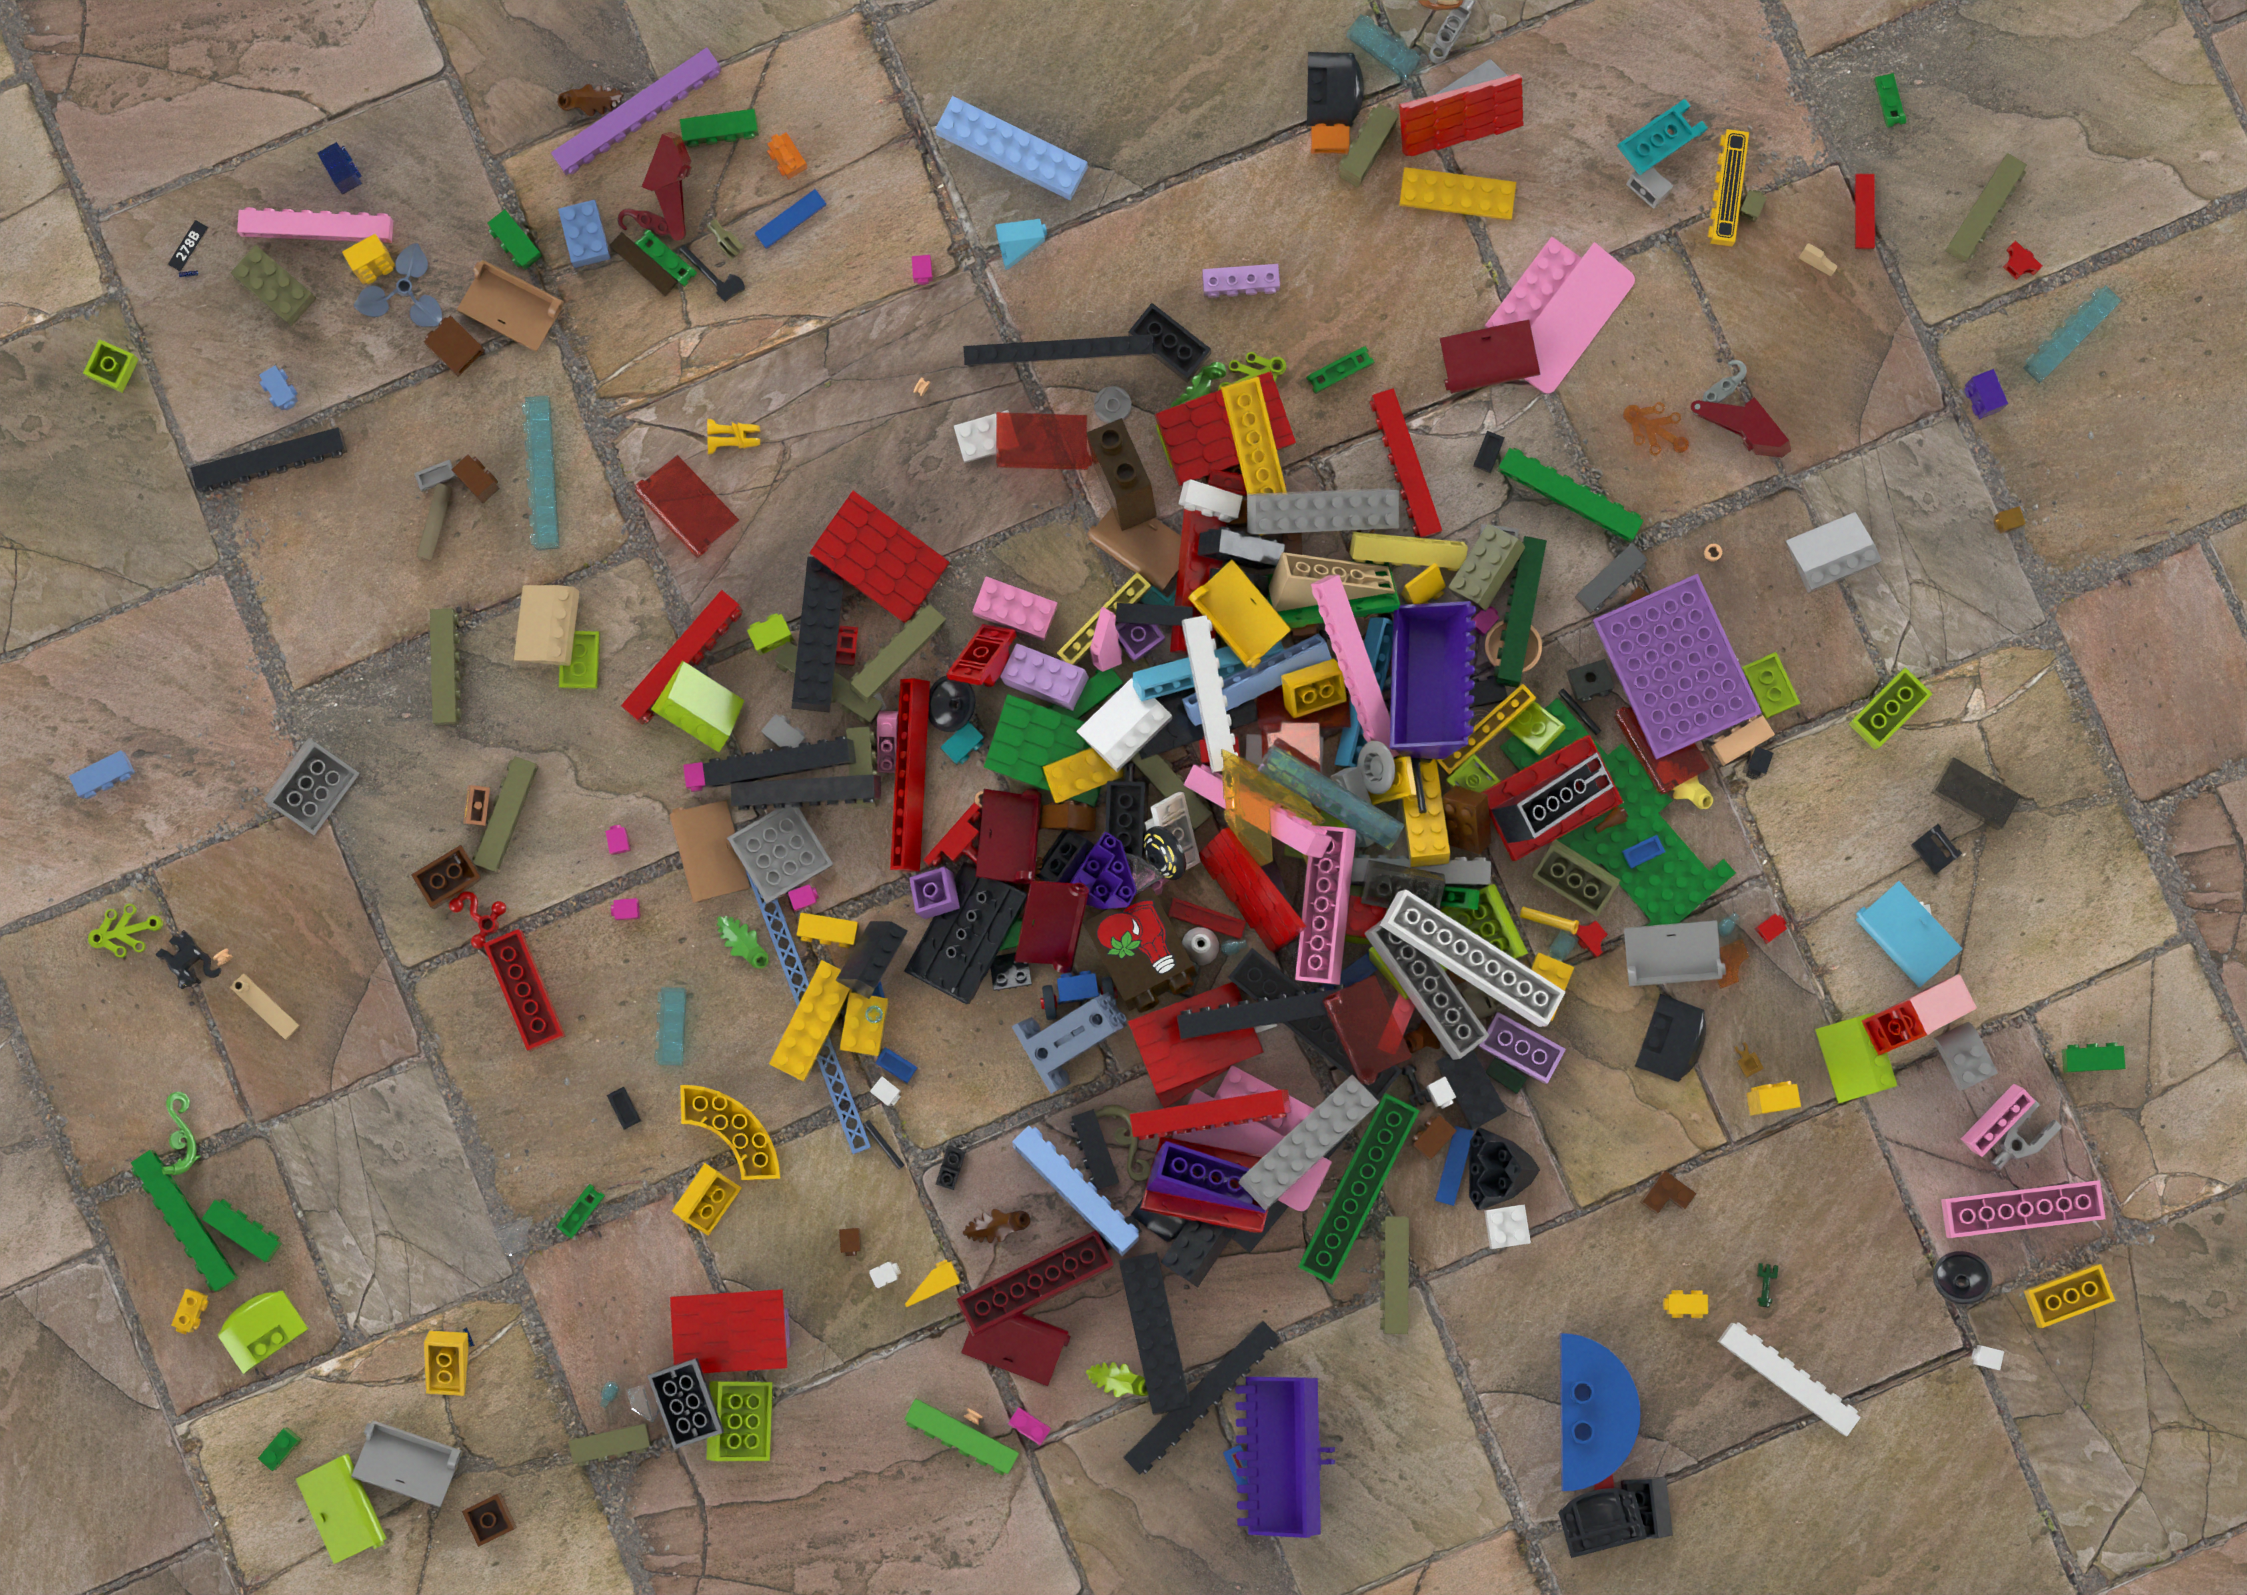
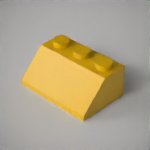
(706, 1199)

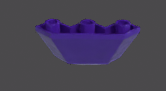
(1107, 875)

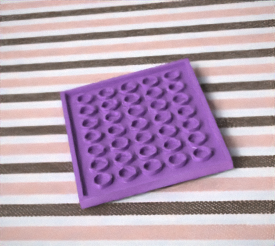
(1676, 666)

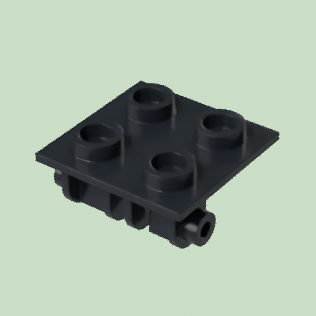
(1008, 973)

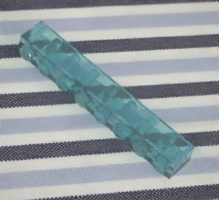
(542, 473)
(1330, 797)

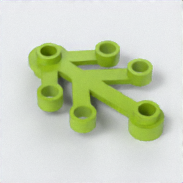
(1252, 372)
(121, 932)

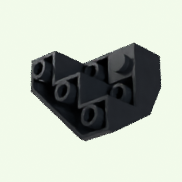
(1497, 1169)

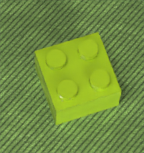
(110, 366)
(770, 634)

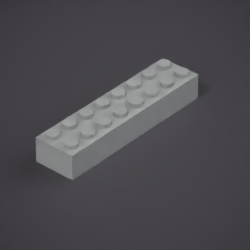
(1323, 511)
(1457, 873)
(1430, 992)
(1308, 1142)

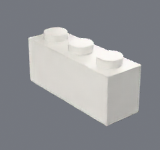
(1210, 500)

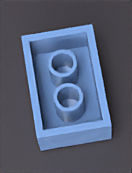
(584, 233)

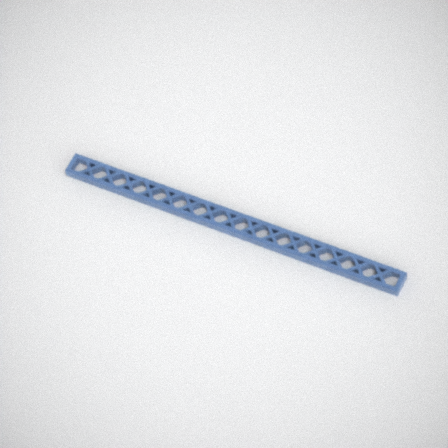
(762, 905)

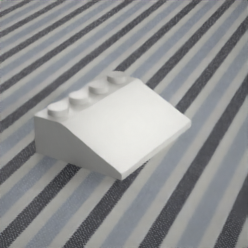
(1124, 726)

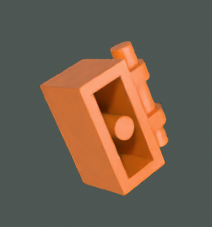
(786, 155)

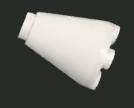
(1205, 954)

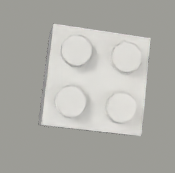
(1507, 1226)

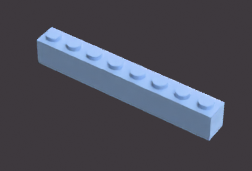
(1266, 676)

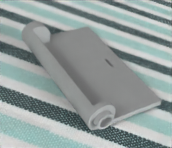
(1675, 958)
(401, 1456)

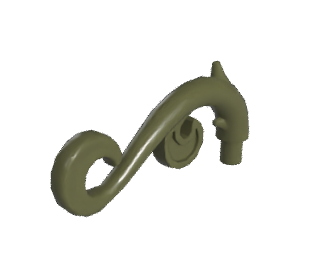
(1117, 1110)

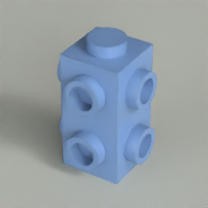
(281, 393)

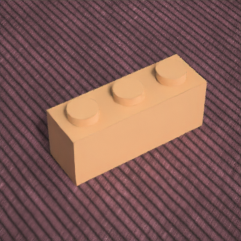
(1742, 739)

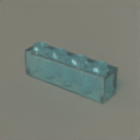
(1383, 46)
(671, 1026)

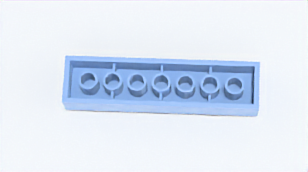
(1011, 148)
(1075, 1190)

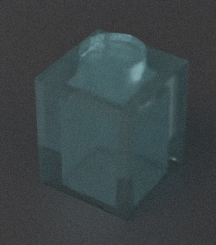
(1561, 946)

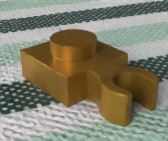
(1748, 1063)

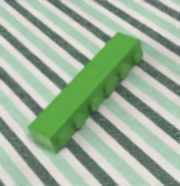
(962, 1436)

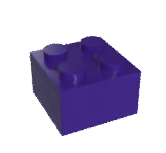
(1985, 394)

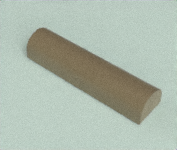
(434, 522)

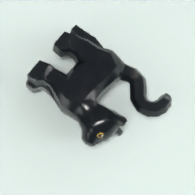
(185, 958)

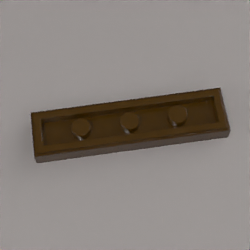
(643, 264)

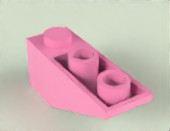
(1105, 646)
(887, 741)

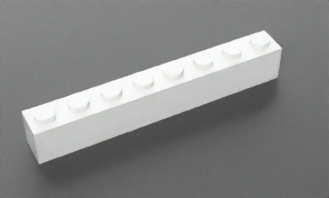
(1208, 689)
(1789, 1379)

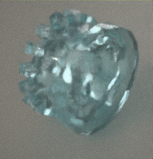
(878, 1018)

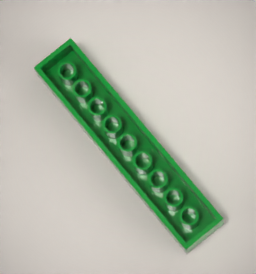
(1358, 1188)

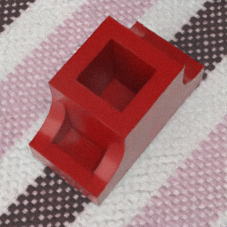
(2021, 261)
(846, 645)
(1591, 938)

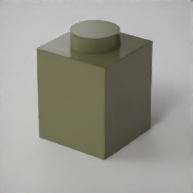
(1752, 205)

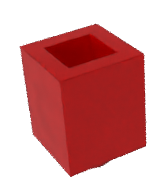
(1771, 927)

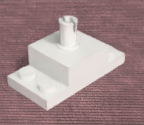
(1174, 816)

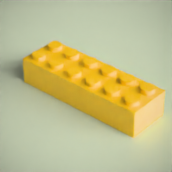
(1426, 831)
(811, 1023)

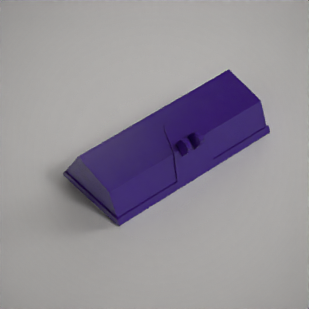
(1431, 679)
(1281, 1456)

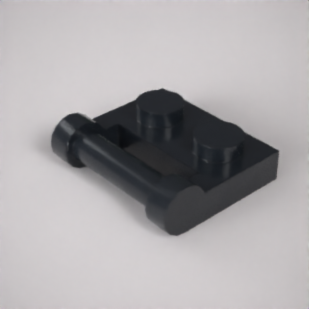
(1931, 853)

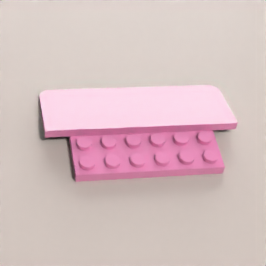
(1566, 305)
(1259, 1136)

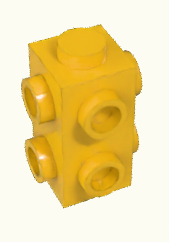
(1680, 1303)
(189, 1311)

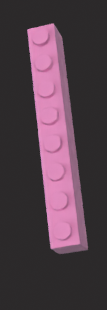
(313, 225)

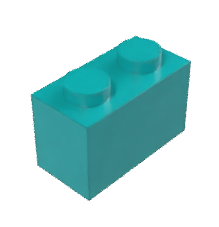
(962, 744)

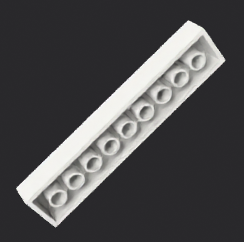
(1472, 958)

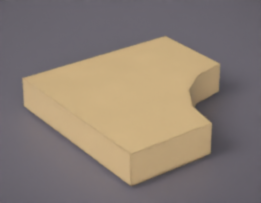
(1817, 259)

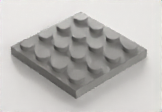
(780, 852)

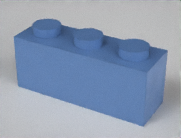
(102, 775)

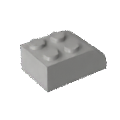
(1965, 1056)

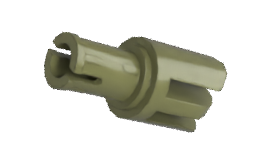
(725, 240)

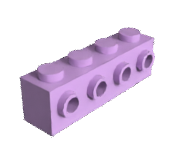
(1241, 280)

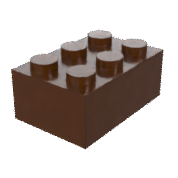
(1467, 819)

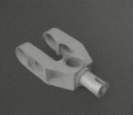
(1451, 29)
(2024, 1149)

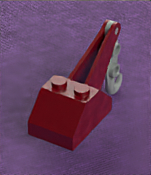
(1749, 422)

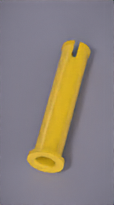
(1549, 919)

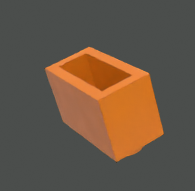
(1330, 139)

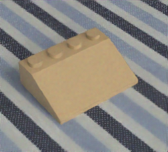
(546, 624)

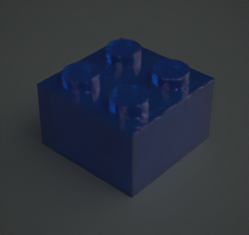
(337, 163)

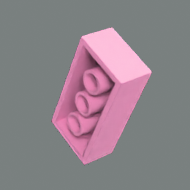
(1015, 608)

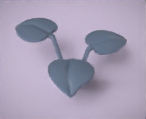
(424, 312)

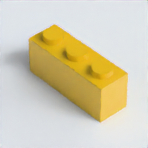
(827, 930)

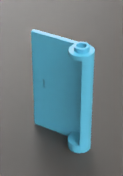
(1912, 944)

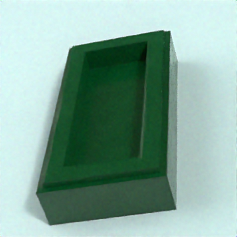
(1506, 1075)

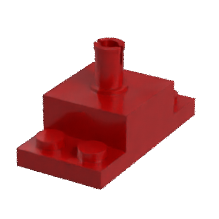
(983, 656)
(957, 840)

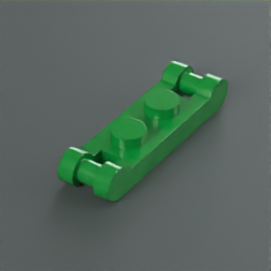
(666, 258)
(1340, 369)

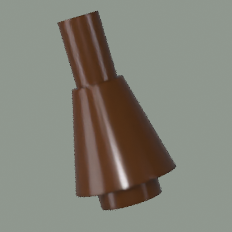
(1615, 818)

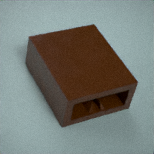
(453, 345)

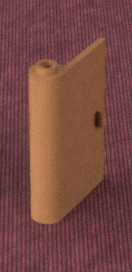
(505, 298)
(1145, 548)
(703, 849)

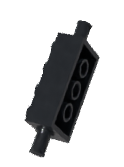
(1127, 811)

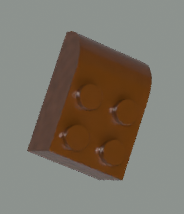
(446, 877)

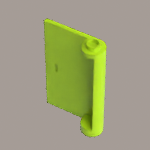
(341, 1509)

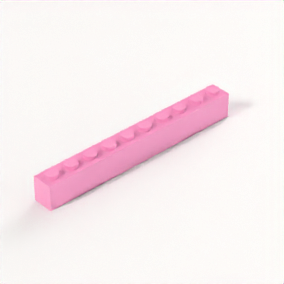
(1353, 659)

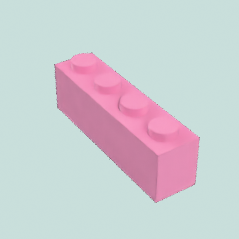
(1998, 1120)

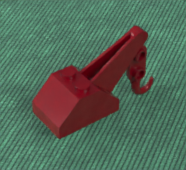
(665, 177)

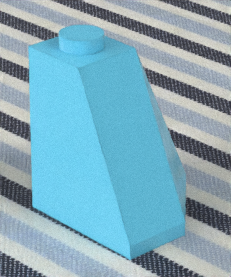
(1019, 239)

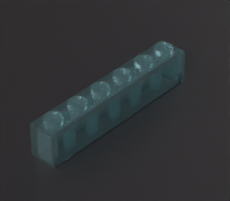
(2074, 331)

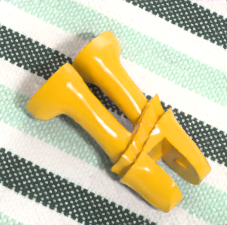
(738, 430)

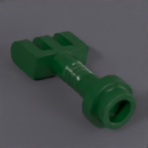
(1764, 1300)

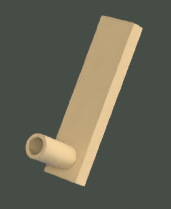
(265, 1006)

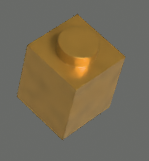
(2009, 520)

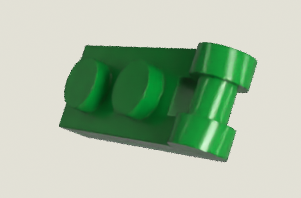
(1890, 99)
(580, 1211)

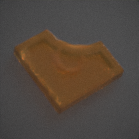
(1732, 956)

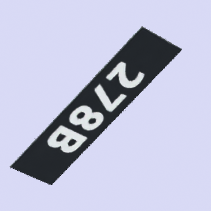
(187, 245)

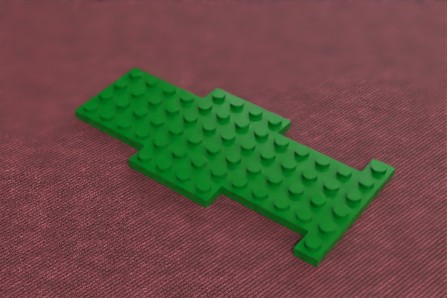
(1662, 887)

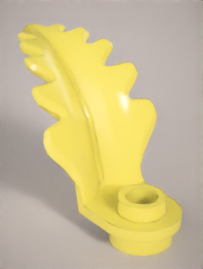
(1695, 792)

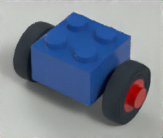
(1074, 990)

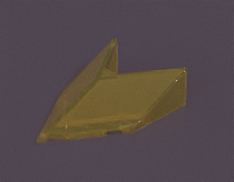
(1248, 805)

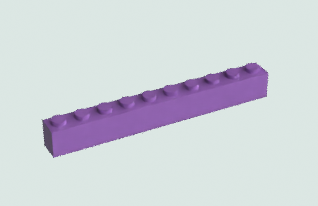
(636, 111)

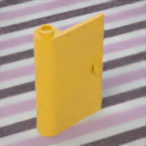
(1240, 622)

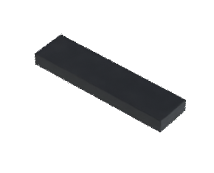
(1152, 614)

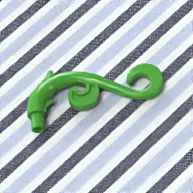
(184, 1132)

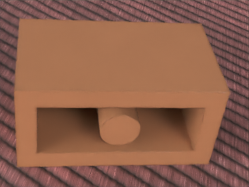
(476, 805)

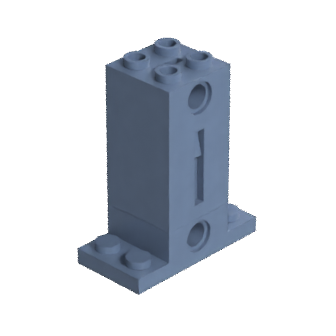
(1069, 1037)

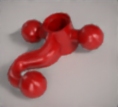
(498, 908)

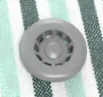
(1376, 767)

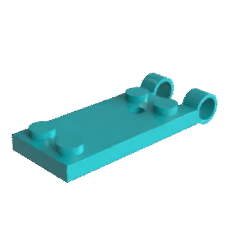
(1654, 143)

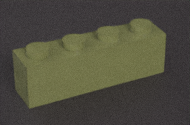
(610, 1443)

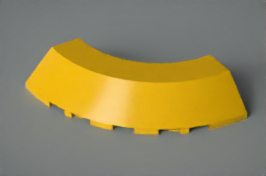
(735, 1126)

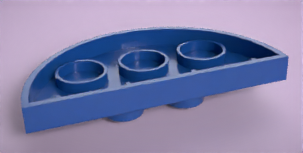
(1595, 1412)

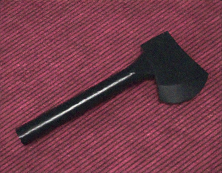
(726, 290)
(1418, 782)

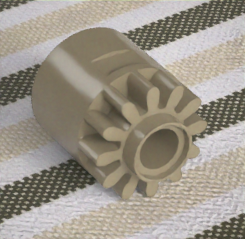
(1481, 1003)

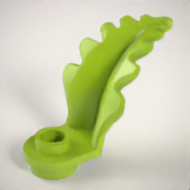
(1119, 1380)

